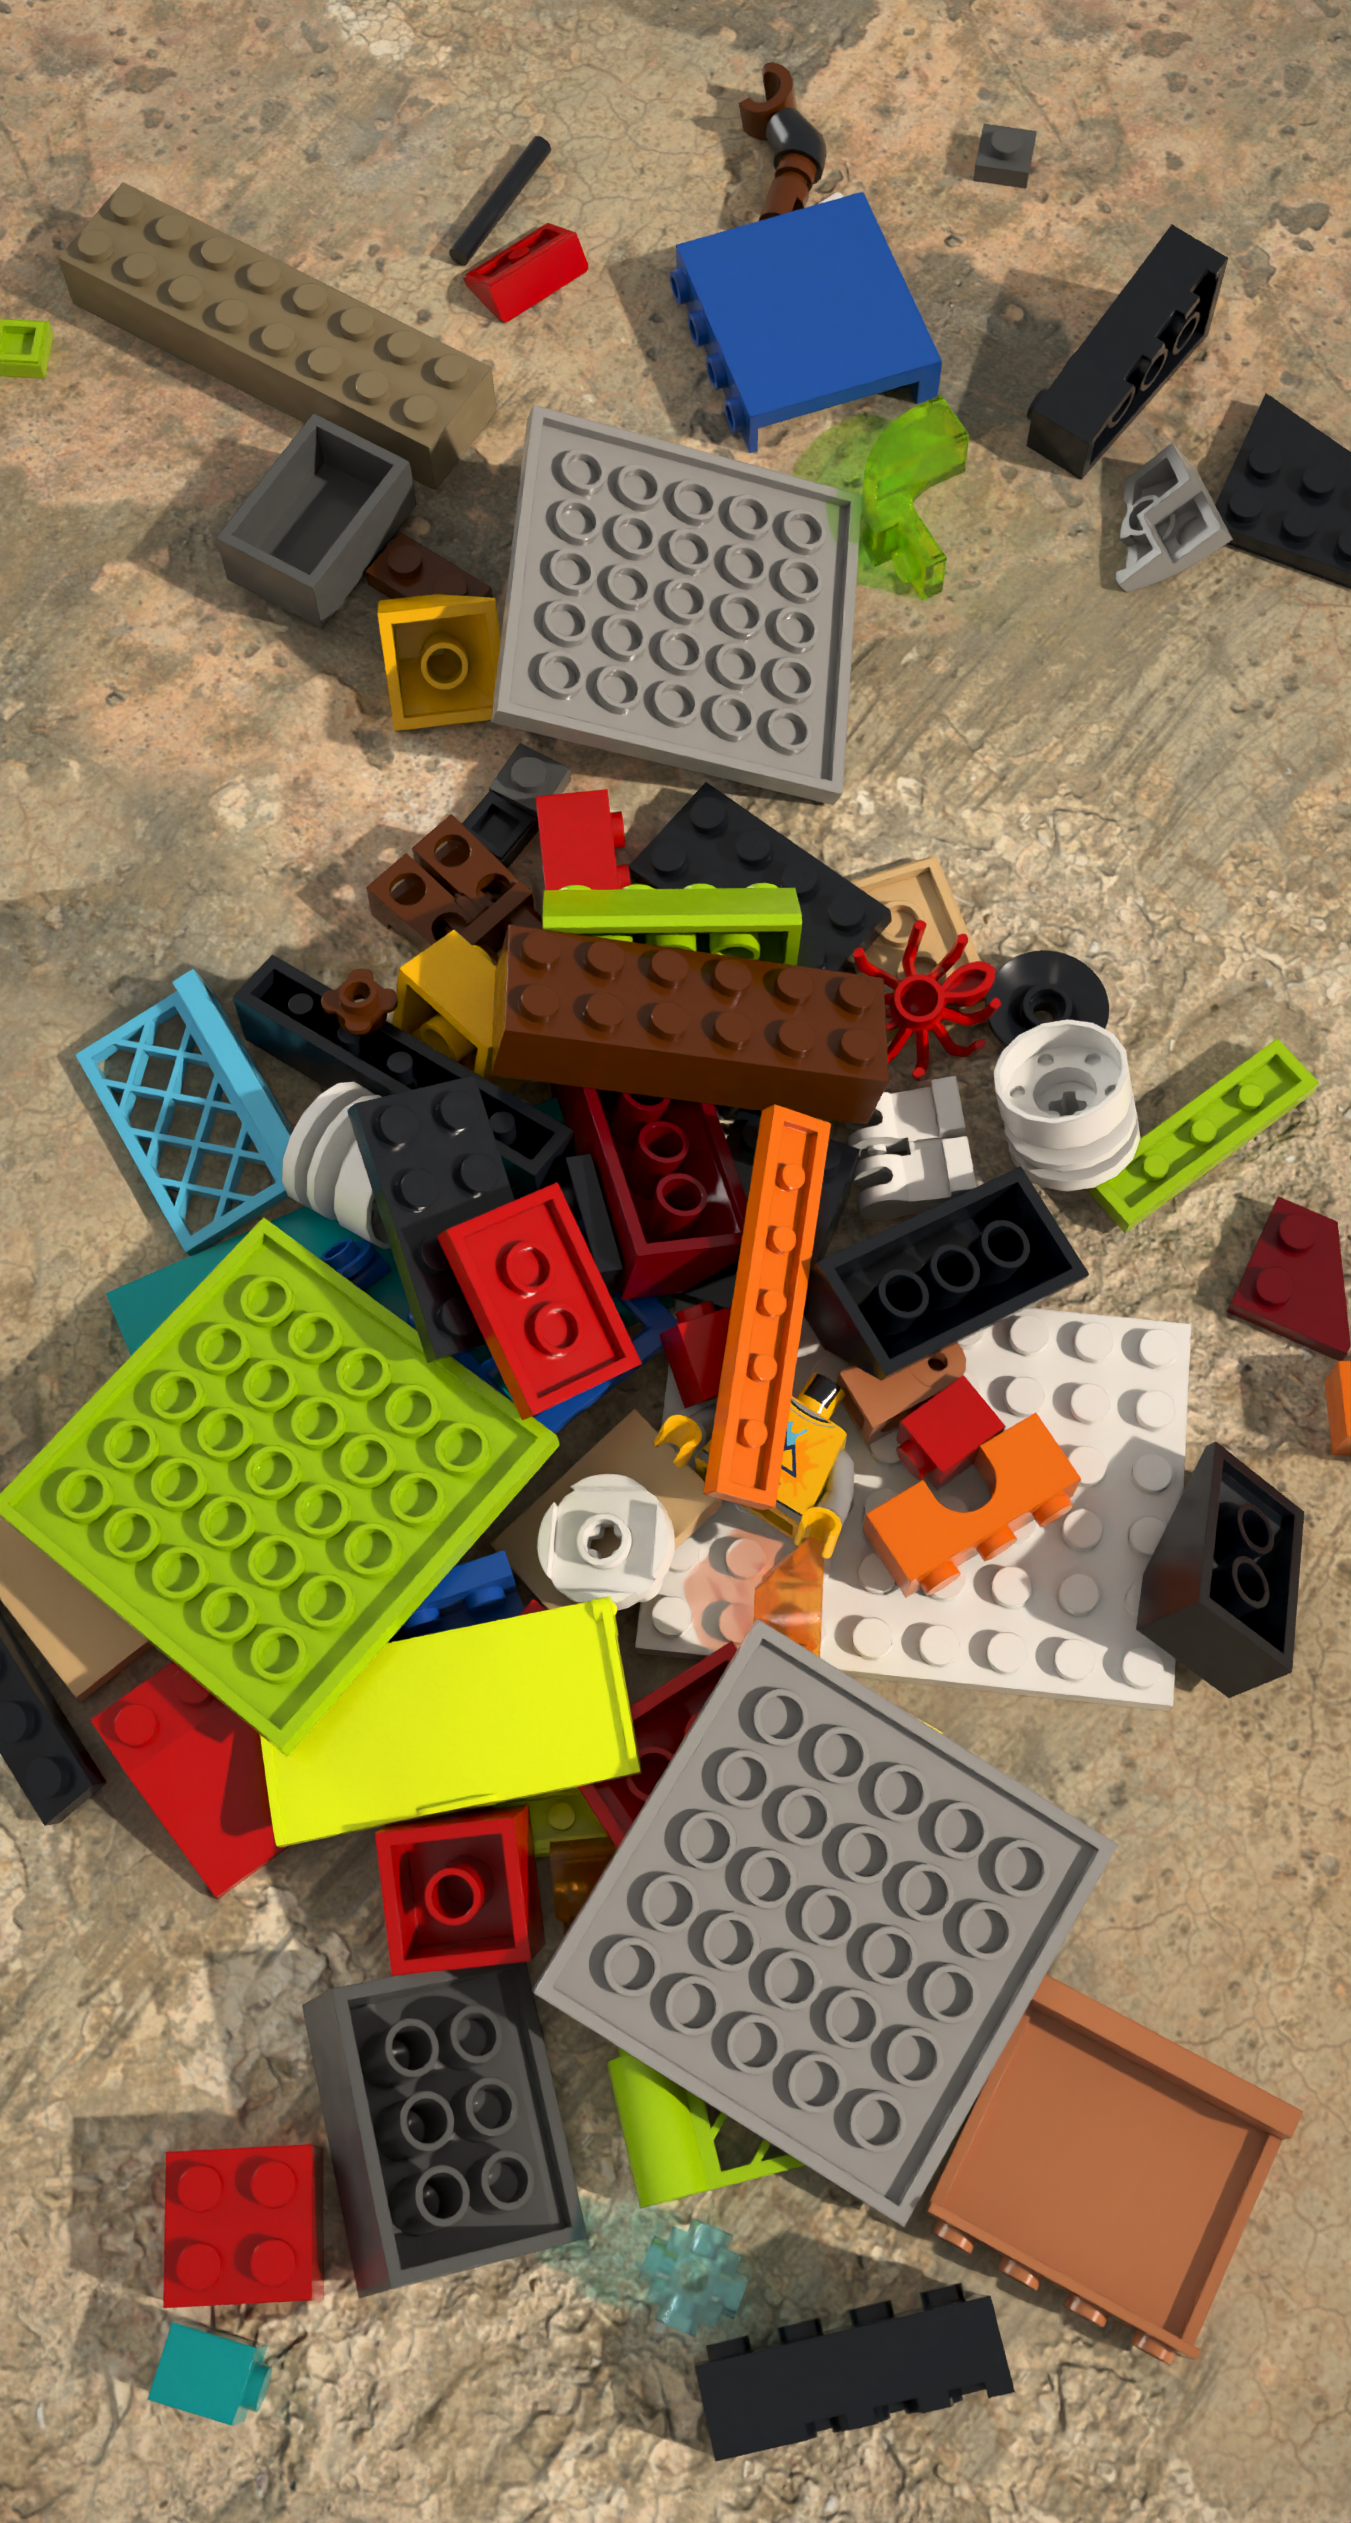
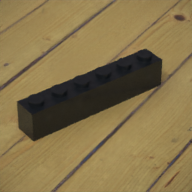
(285, 1018)

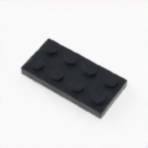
(731, 848)
(429, 1171)

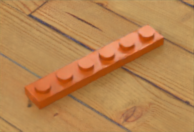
(767, 1309)

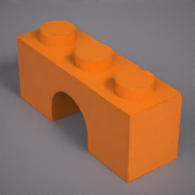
(927, 1542)

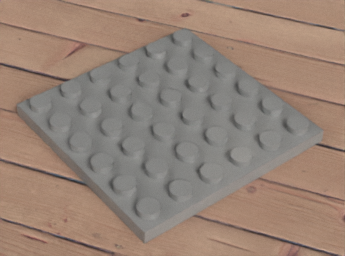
(679, 608)
(826, 1921)

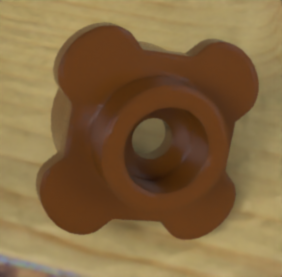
(363, 1016)

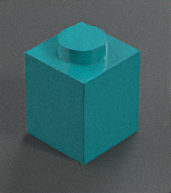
(211, 2373)

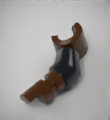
(794, 140)

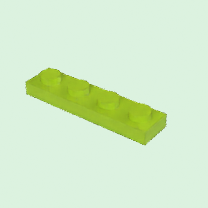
(1205, 1133)

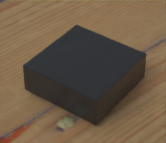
(501, 827)

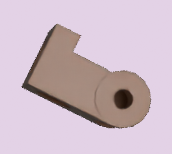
(880, 1405)

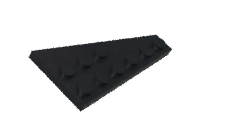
(1291, 495)

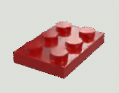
(539, 1300)

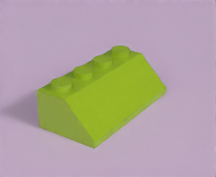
(734, 922)

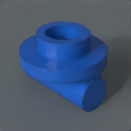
(356, 1262)

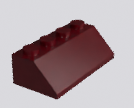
(663, 1184)

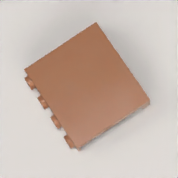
(1110, 2168)

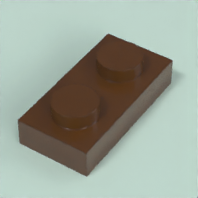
(414, 570)

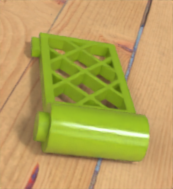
(672, 2137)

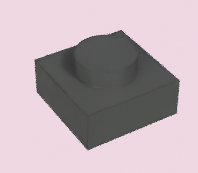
(1004, 156)
(528, 776)

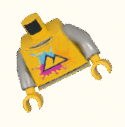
(815, 1468)

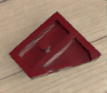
(1297, 1281)

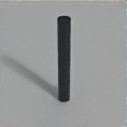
(500, 200)

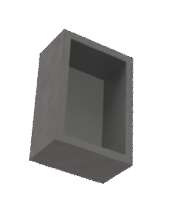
(317, 520)

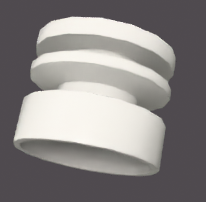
(1067, 1104)
(326, 1166)

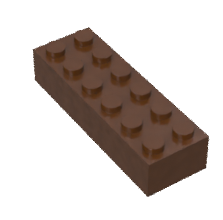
(688, 1025)

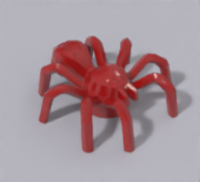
(920, 1000)

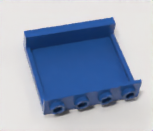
(803, 315)

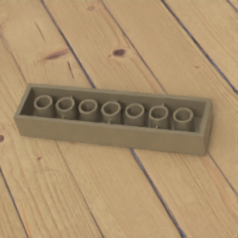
(277, 332)

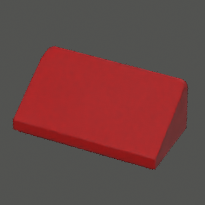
(528, 271)

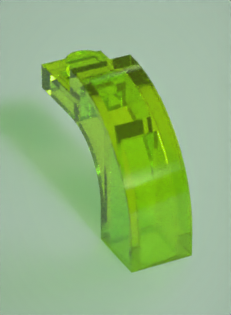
(906, 460)

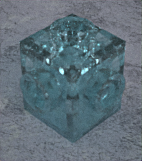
(725, 2283)

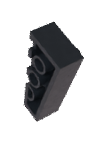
(1129, 353)
(851, 2372)

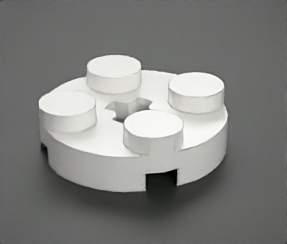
(632, 1570)

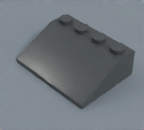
(441, 2123)

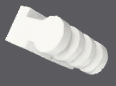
(938, 1161)

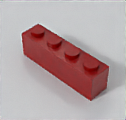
(581, 841)

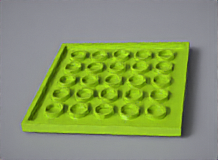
(275, 1482)

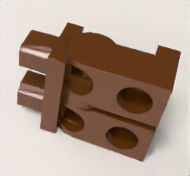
(452, 890)

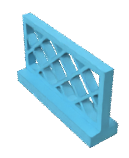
(233, 1073)

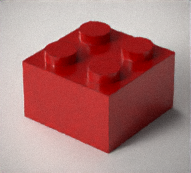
(460, 1890)
(244, 2226)

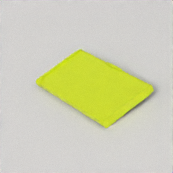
(462, 1726)

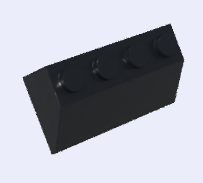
(940, 1277)

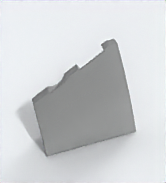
(1167, 521)

